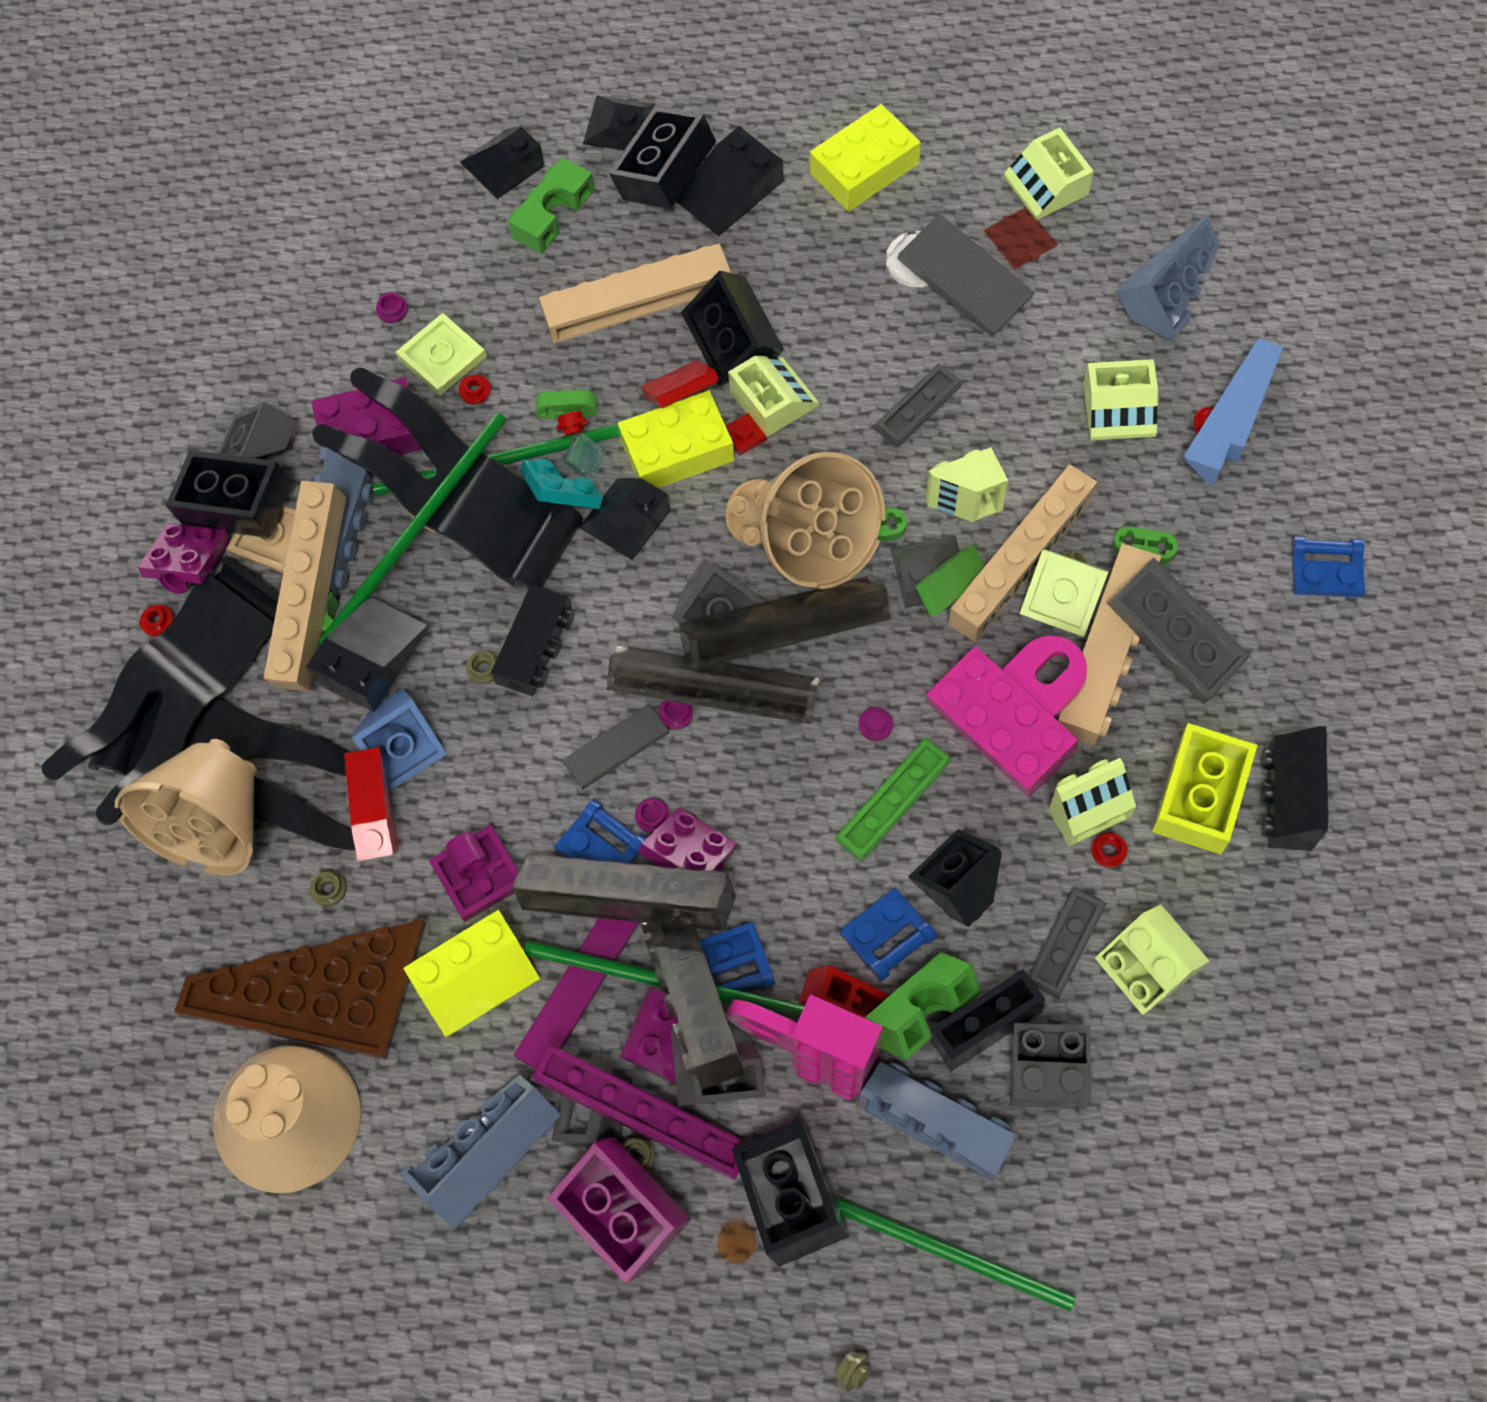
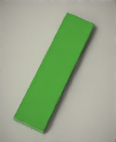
(893, 799)

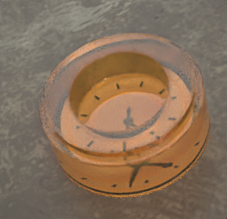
(736, 1243)

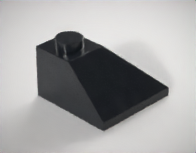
(615, 122)
(505, 161)
(628, 515)
(960, 876)

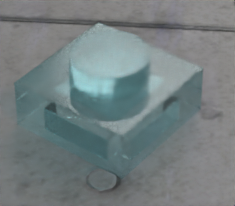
(584, 456)

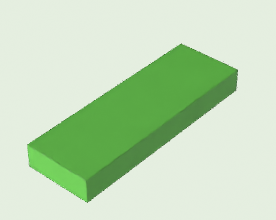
(950, 580)

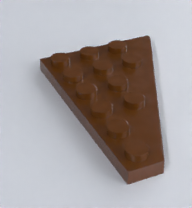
(322, 995)

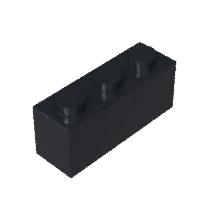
(533, 641)
(986, 1020)

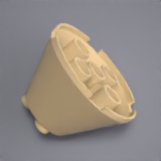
(821, 519)
(195, 808)
(287, 1118)

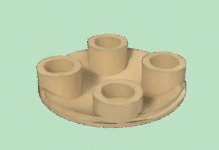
(742, 513)

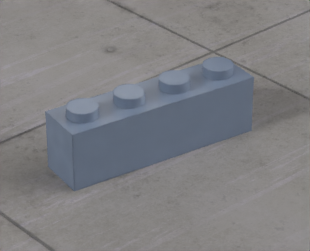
(358, 489)
(937, 1120)
(481, 1151)

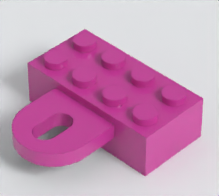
(1011, 712)
(824, 1042)

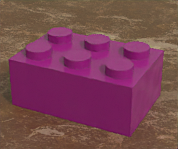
(362, 417)
(618, 1209)

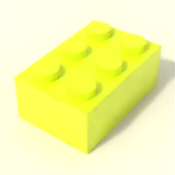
(864, 157)
(677, 440)
(1204, 789)

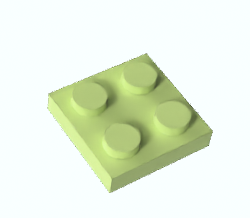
(441, 354)
(1064, 592)

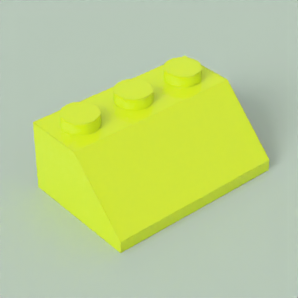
(471, 973)

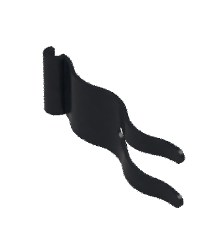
(487, 511)
(188, 665)
(247, 739)

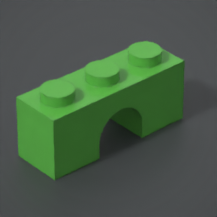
(562, 185)
(938, 986)

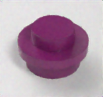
(391, 307)
(675, 714)
(875, 724)
(651, 814)

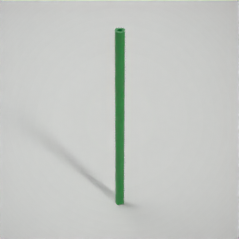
(526, 452)
(419, 521)
(649, 976)
(956, 1255)

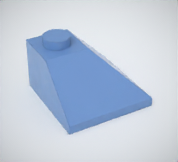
(403, 737)

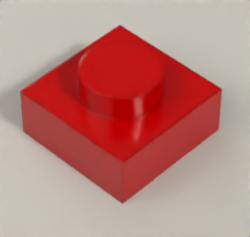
(745, 434)

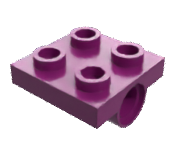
(183, 556)
(687, 844)
(475, 871)
(650, 1038)

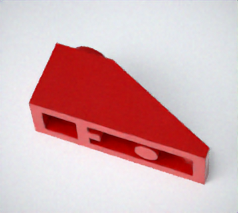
(369, 805)
(841, 990)

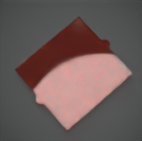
(1020, 238)

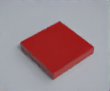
(679, 383)

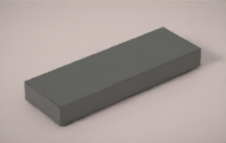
(918, 405)
(615, 746)
(1066, 942)

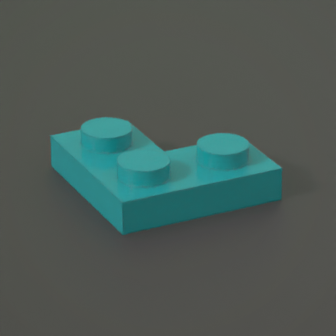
(551, 487)

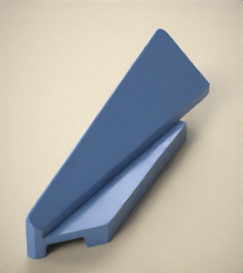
(1234, 414)

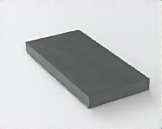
(965, 275)
(1178, 630)

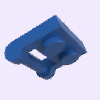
(1328, 577)
(583, 843)
(881, 924)
(737, 949)

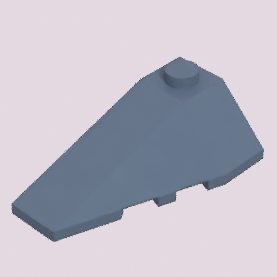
(1163, 285)

